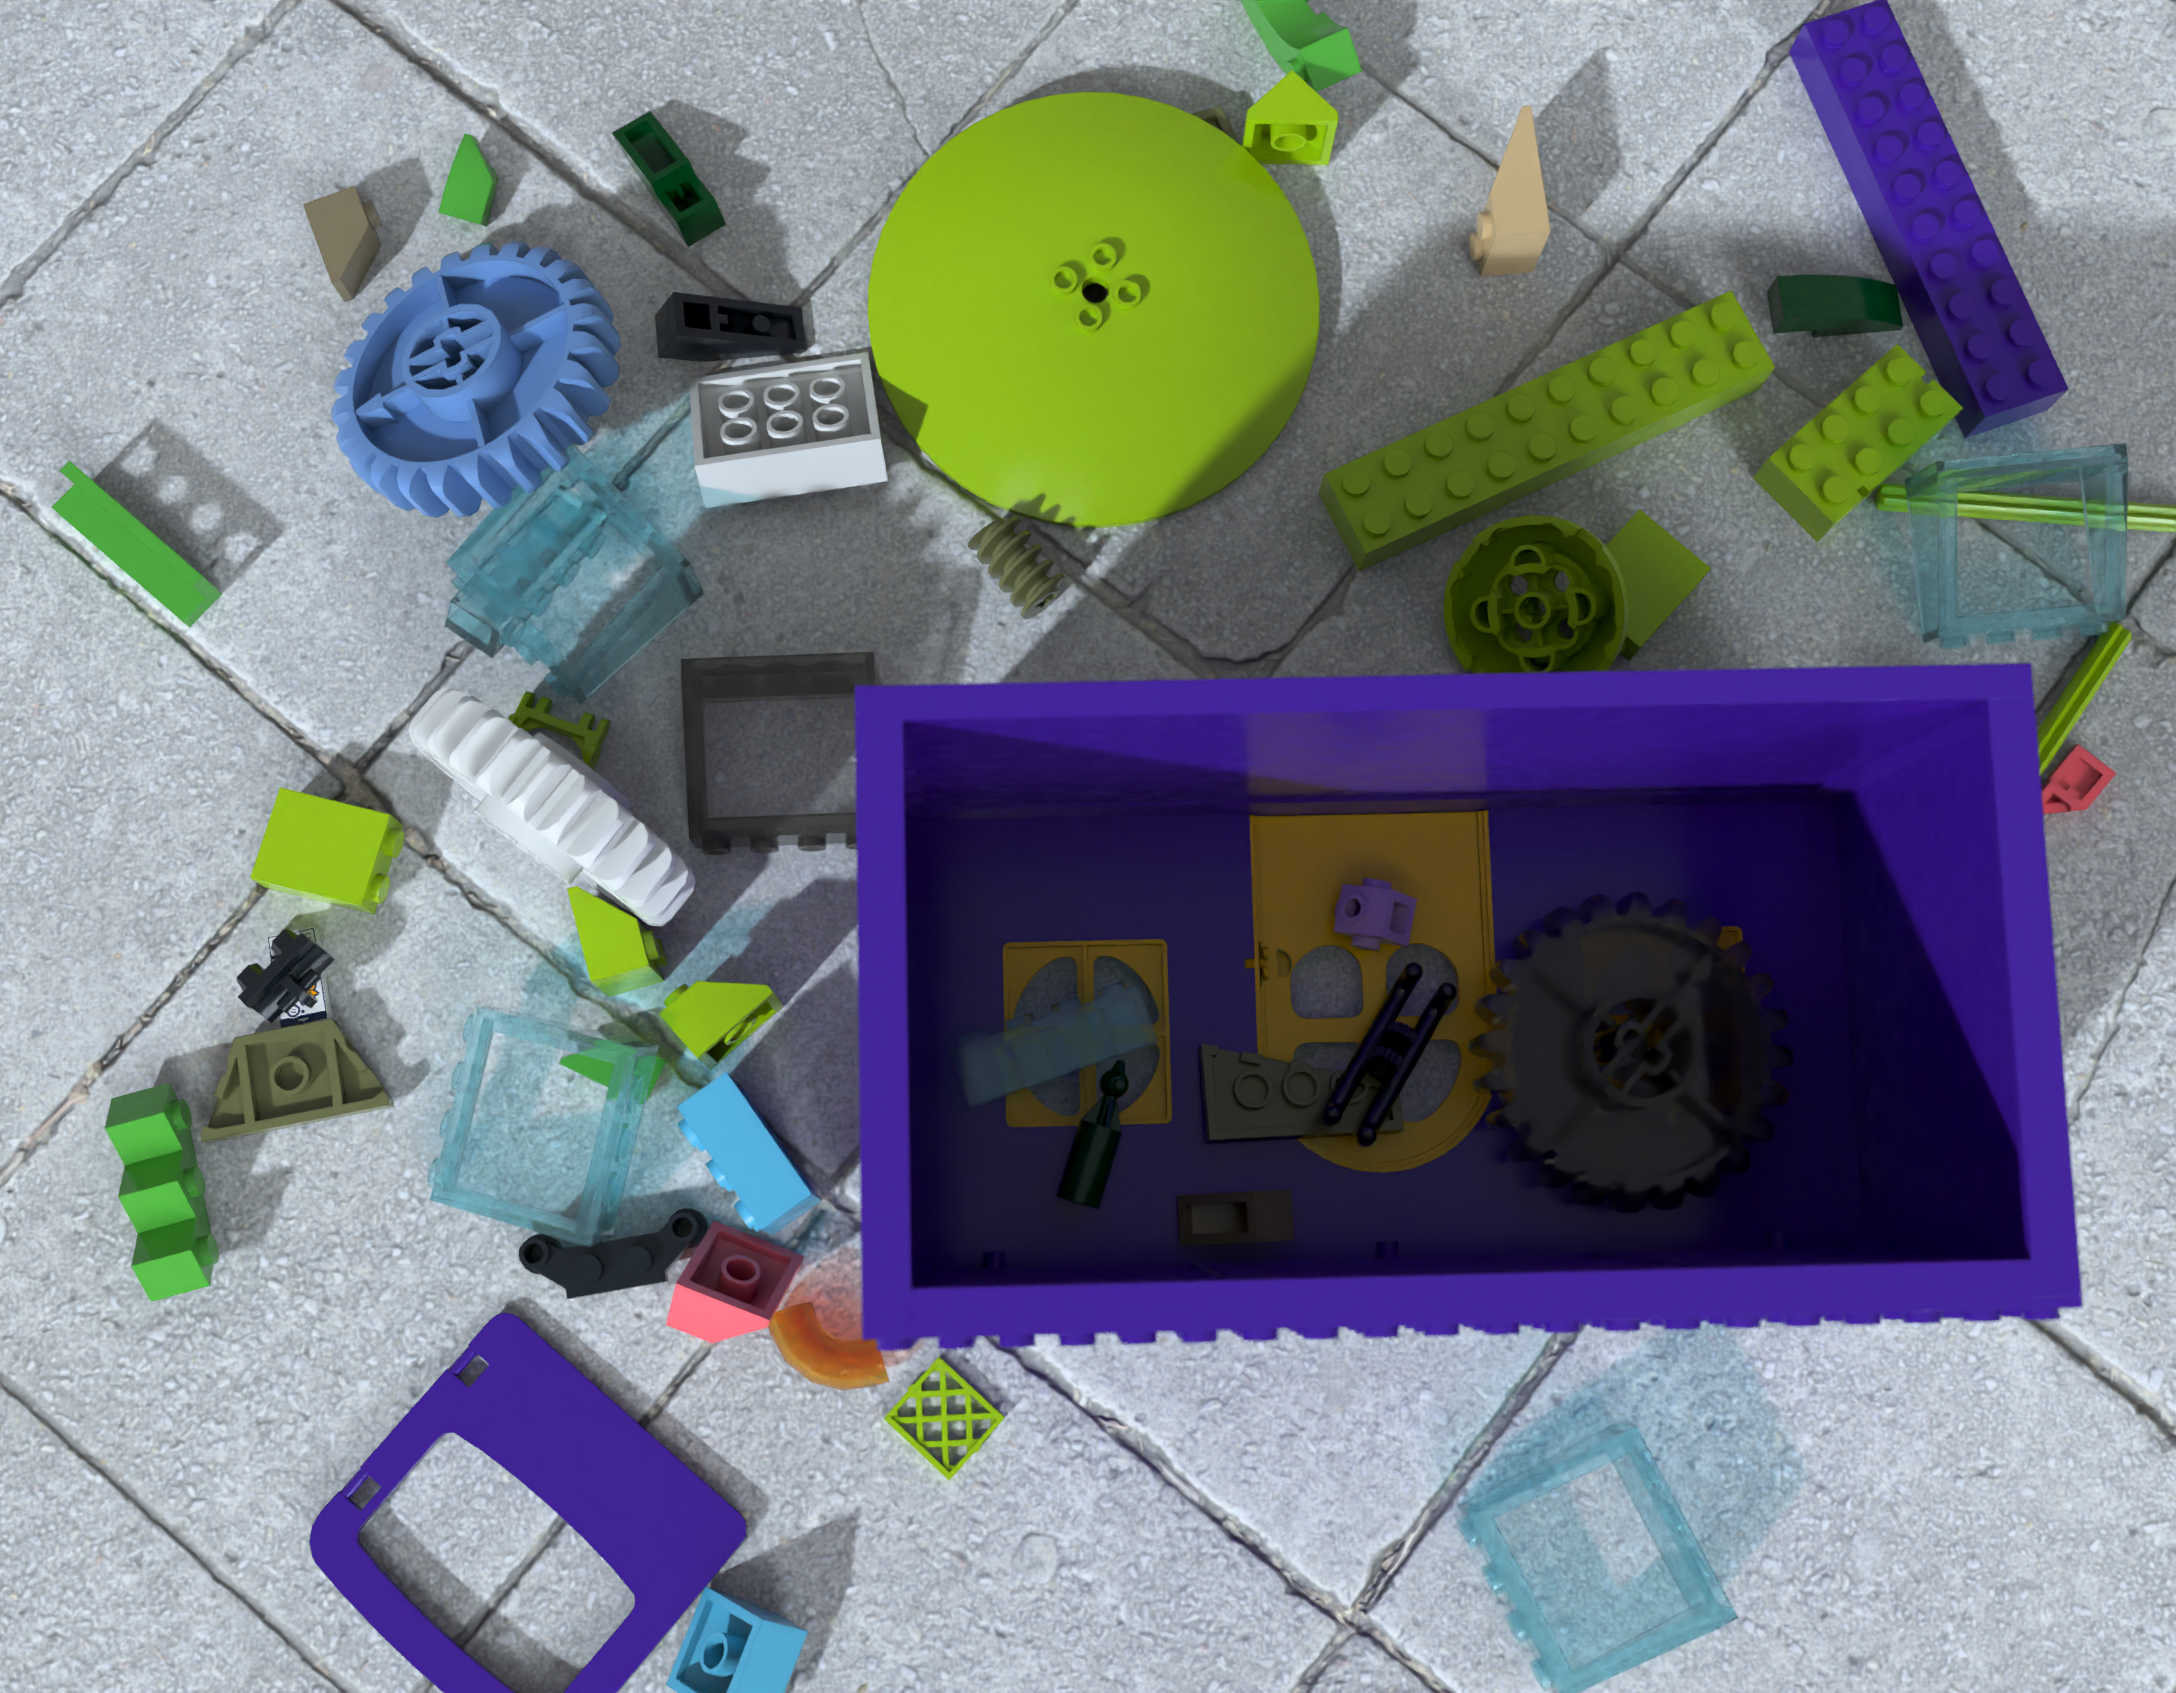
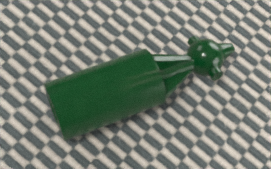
(1095, 1143)

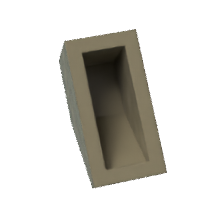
(345, 237)
(1235, 1217)

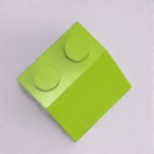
(616, 945)
(718, 1016)

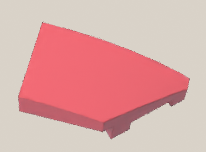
(2075, 782)

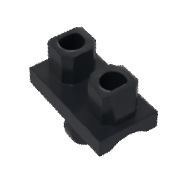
(286, 978)

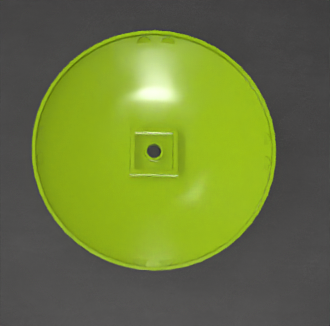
(1073, 401)

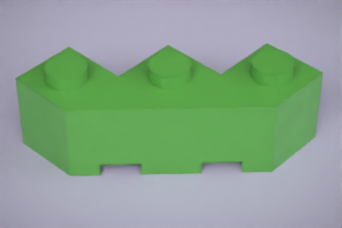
(162, 1191)

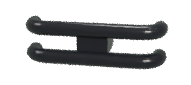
(1388, 1054)

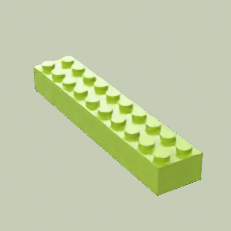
(1545, 430)

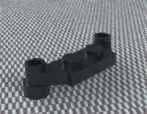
(617, 1262)

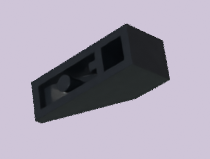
(726, 329)

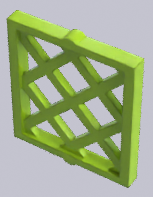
(915, 1391)

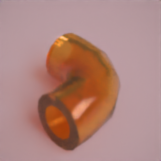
(822, 1356)

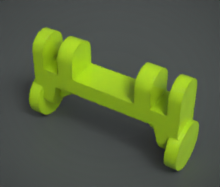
(583, 735)

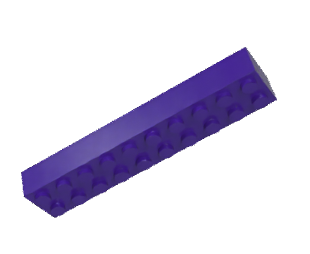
(1926, 218)

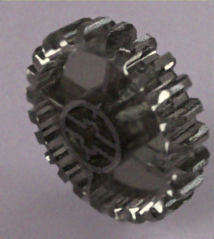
(1701, 1057)

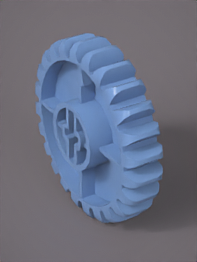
(476, 379)

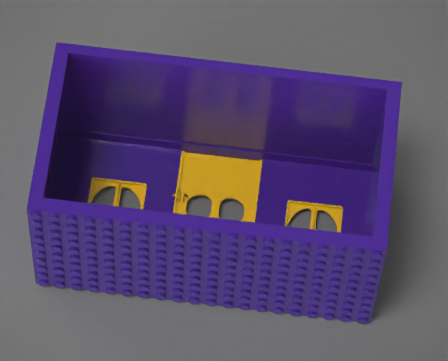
(1834, 818)

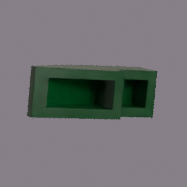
(669, 178)
(1833, 305)

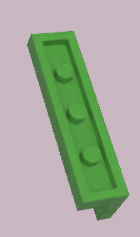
(134, 548)

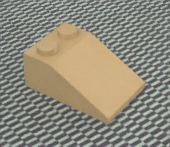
(1516, 213)

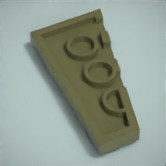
(1277, 1099)

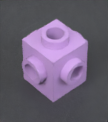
(1374, 914)

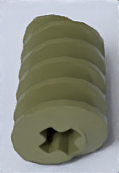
(1016, 566)

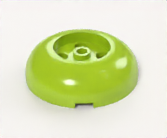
(1485, 611)

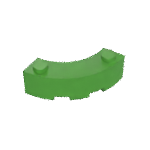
(1304, 41)

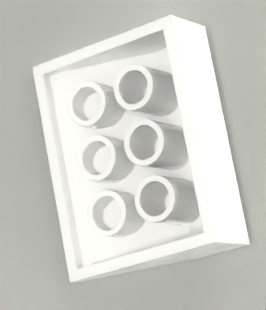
(786, 430)

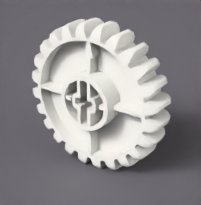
(552, 806)

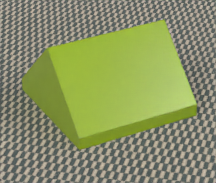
(1290, 125)

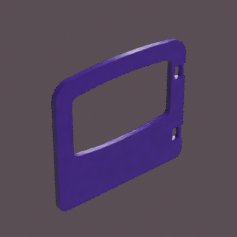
(581, 1457)

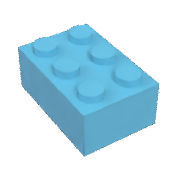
(746, 1155)

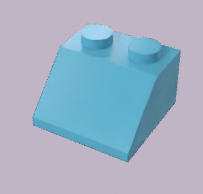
(735, 1648)

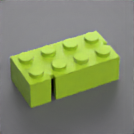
(1856, 443)

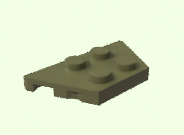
(292, 1081)

